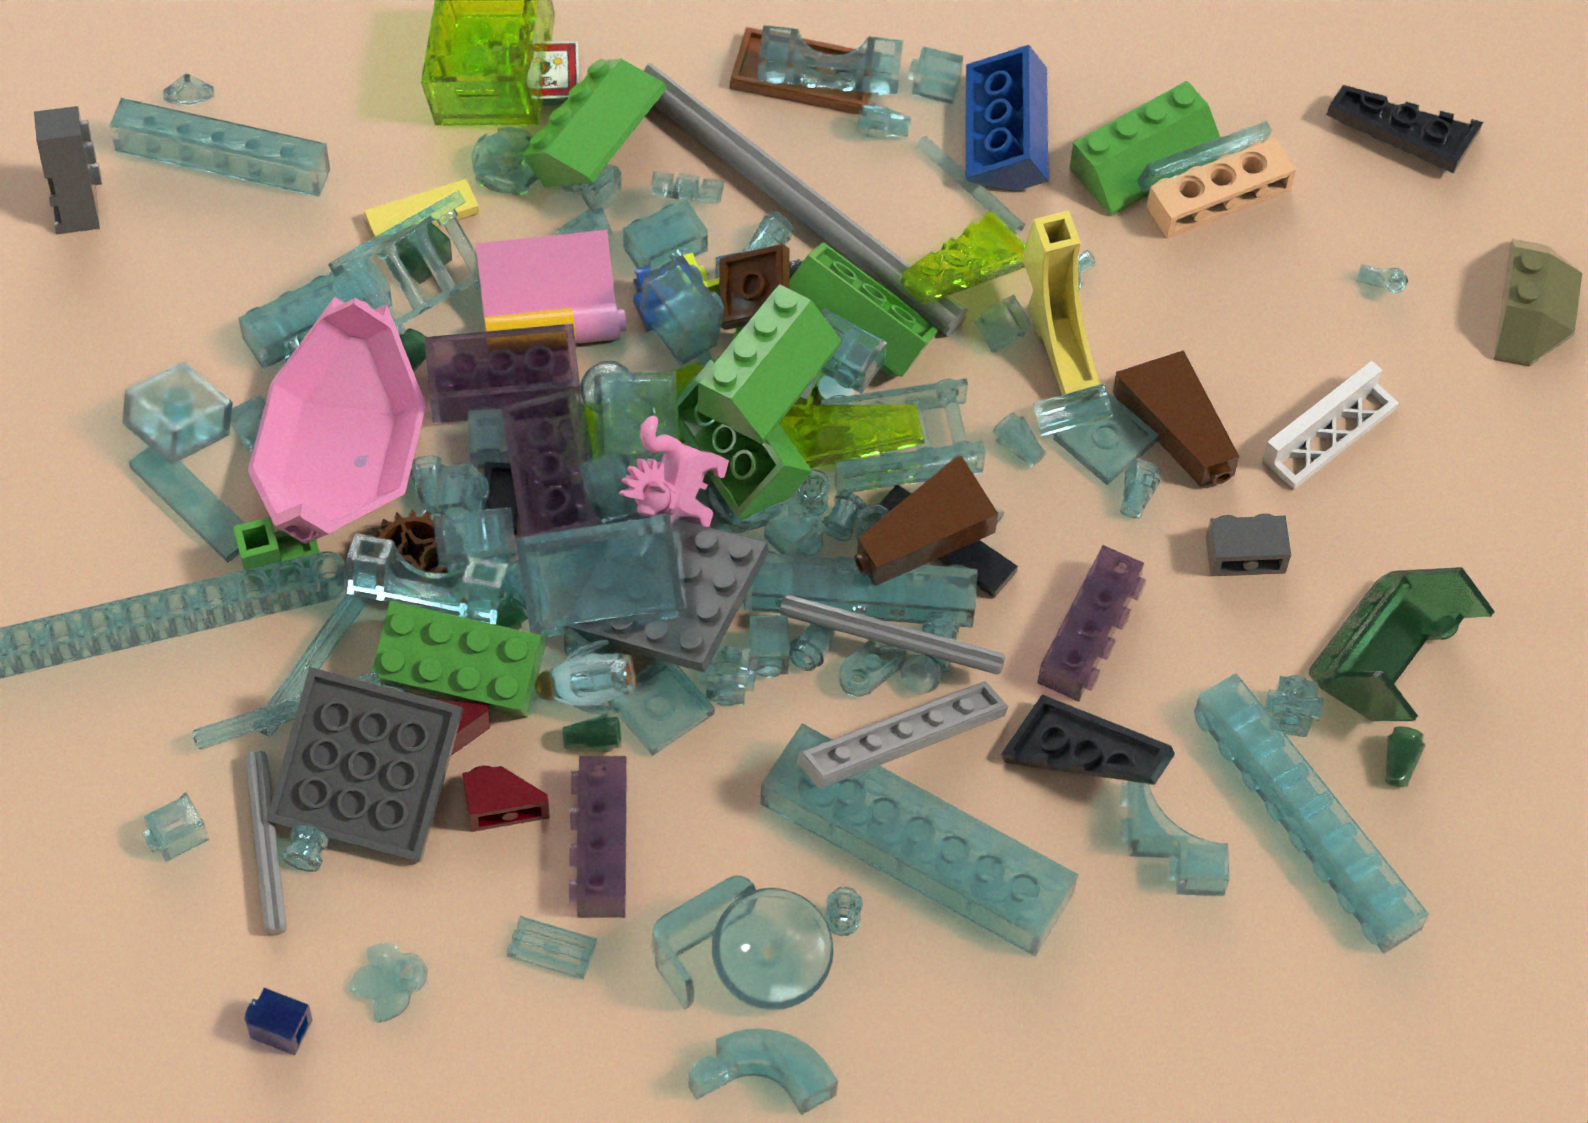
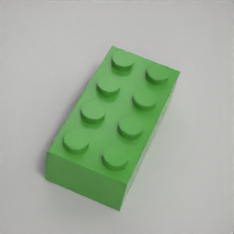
(459, 658)

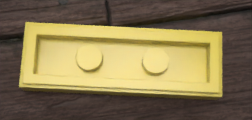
(392, 213)

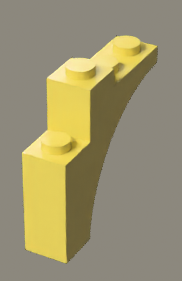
(1055, 300)

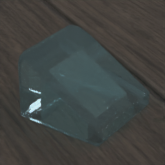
(246, 420)

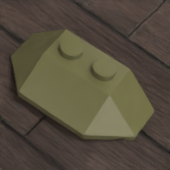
(1536, 303)

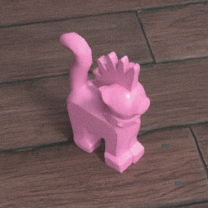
(673, 482)

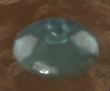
(791, 929)

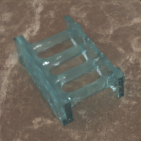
(415, 230)
(917, 465)

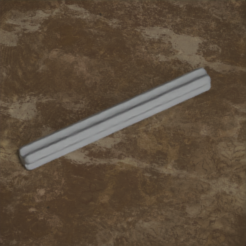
(265, 844)

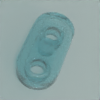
(870, 666)

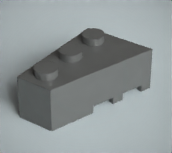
(69, 167)

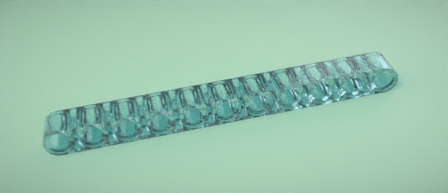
(157, 610)

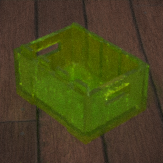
(461, 60)

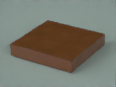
(749, 280)

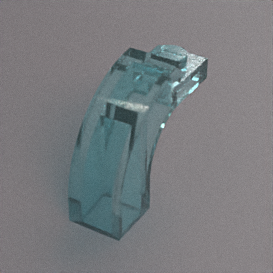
(771, 1056)

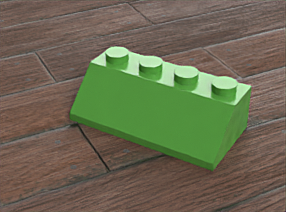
(592, 123)
(1118, 152)
(858, 298)
(768, 365)
(756, 472)

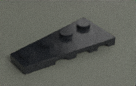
(1420, 133)
(1082, 743)

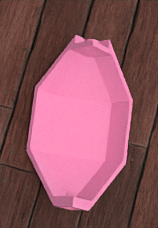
(336, 400)

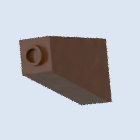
(1176, 406)
(928, 524)

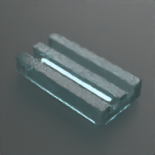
(1072, 409)
(555, 933)

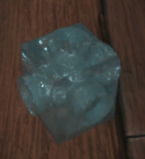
(729, 676)
(1294, 704)

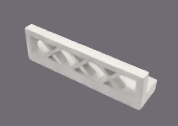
(1325, 414)

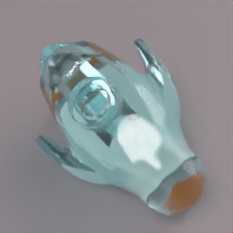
(589, 679)

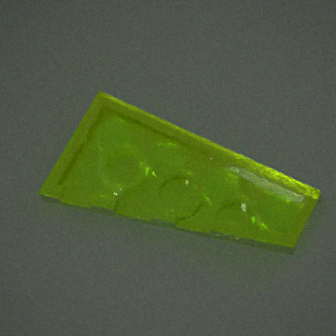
(975, 257)
(851, 431)

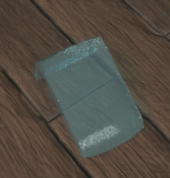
(688, 927)

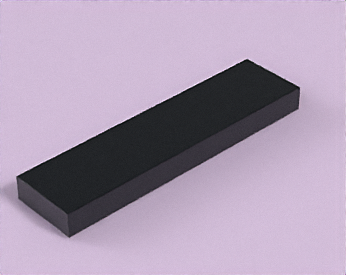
(992, 568)

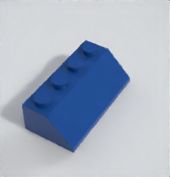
(1007, 120)

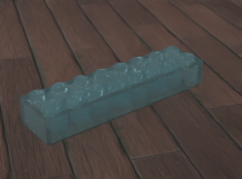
(925, 845)

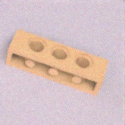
(1243, 179)

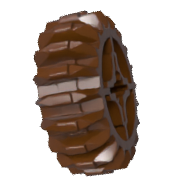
(414, 535)

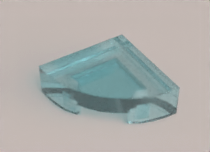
(188, 91)

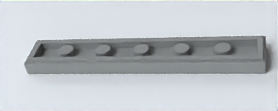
(901, 734)

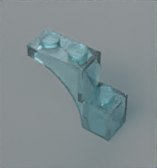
(1194, 863)

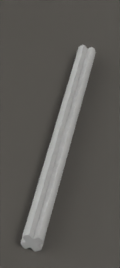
(799, 199)

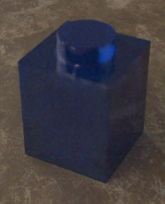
(278, 1020)

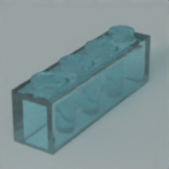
(287, 320)

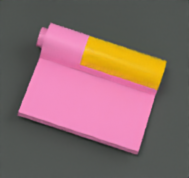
(551, 284)

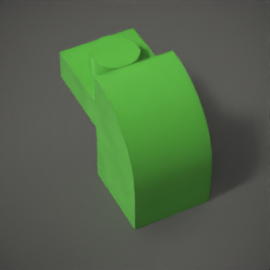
(263, 546)

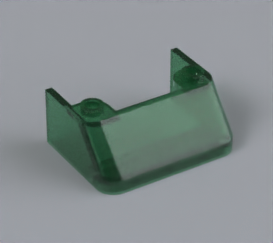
(1388, 632)

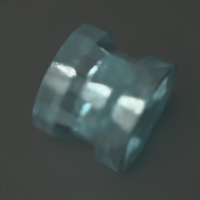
(305, 848)

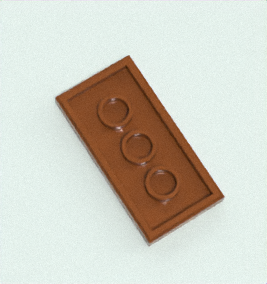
(746, 78)

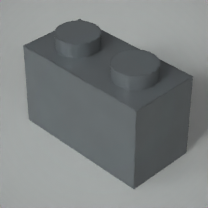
(1248, 545)

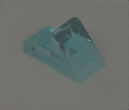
(602, 191)

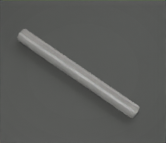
(892, 634)

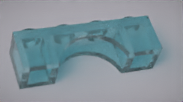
(790, 60)
(380, 573)

